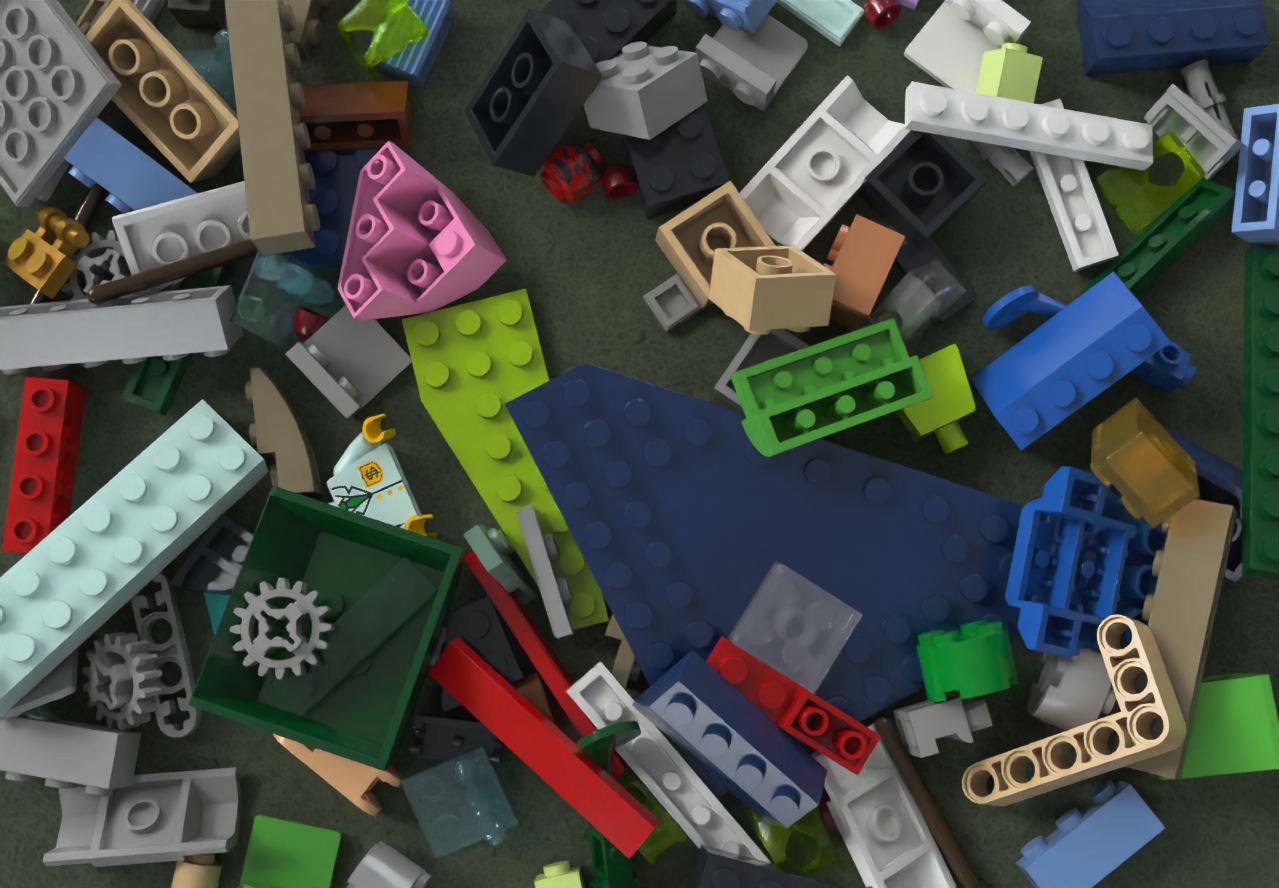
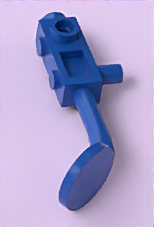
(1164, 369)

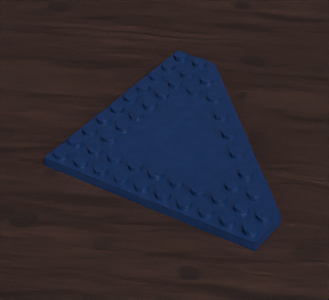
(693, 517)

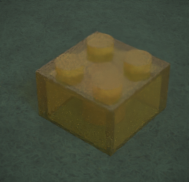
(1143, 464)

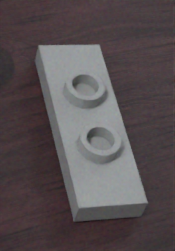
(542, 553)

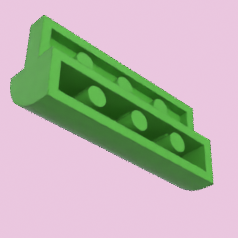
(828, 388)

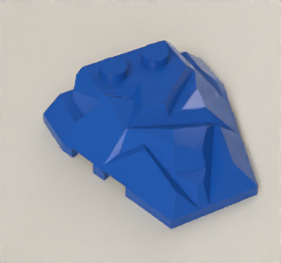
(1079, 563)

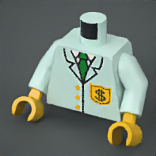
(373, 483)

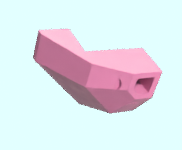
(410, 242)

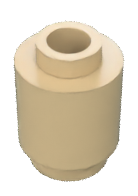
(197, 872)

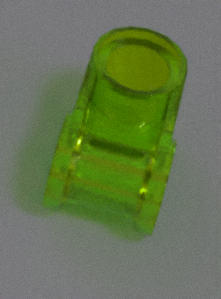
(665, 833)

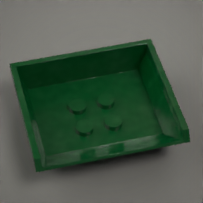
(343, 560)

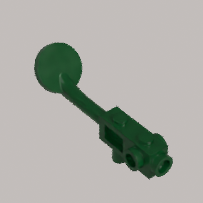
(609, 864)

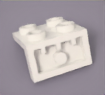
(959, 34)

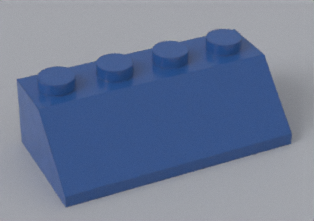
(1069, 360)

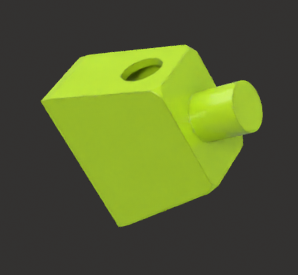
(950, 403)

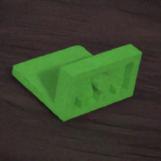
(290, 854)

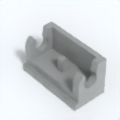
(1198, 130)

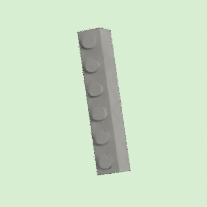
(123, 328)

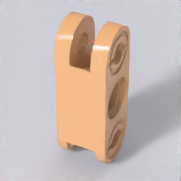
(346, 776)

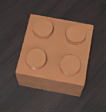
(861, 265)

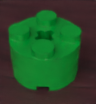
(966, 662)

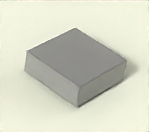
(672, 303)

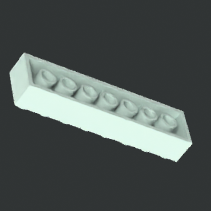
(118, 544)

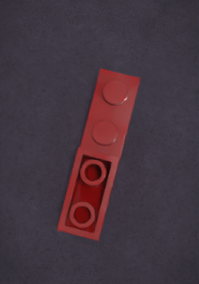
(795, 707)

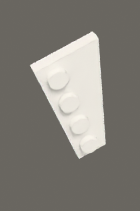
(183, 228)

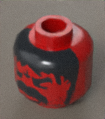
(572, 171)

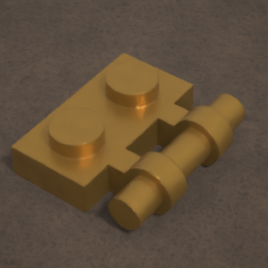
(46, 256)

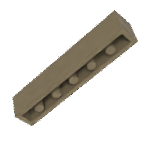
(271, 126)
(1185, 612)

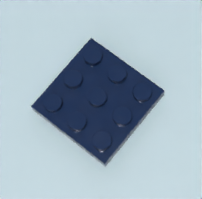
(334, 195)

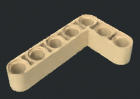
(1091, 738)

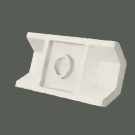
(821, 166)
(883, 824)

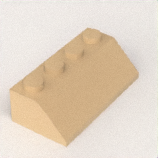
(165, 93)

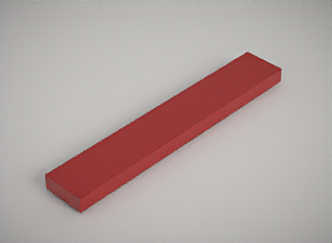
(538, 651)
(544, 747)

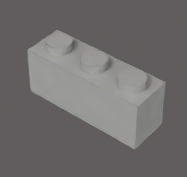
(68, 753)

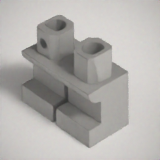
(929, 720)

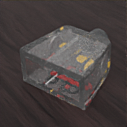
(919, 300)

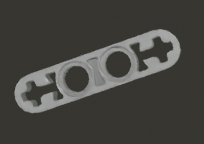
(173, 650)

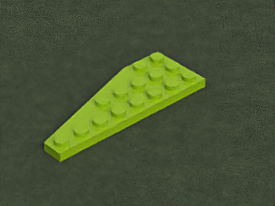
(465, 371)

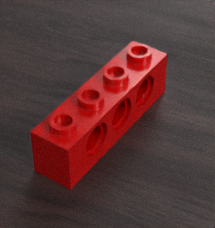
(43, 461)

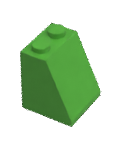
(1233, 727)

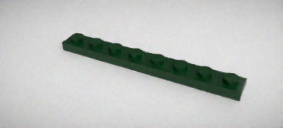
(1261, 414)

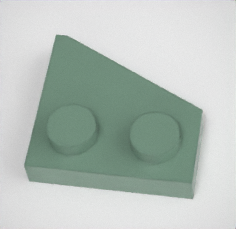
(494, 553)

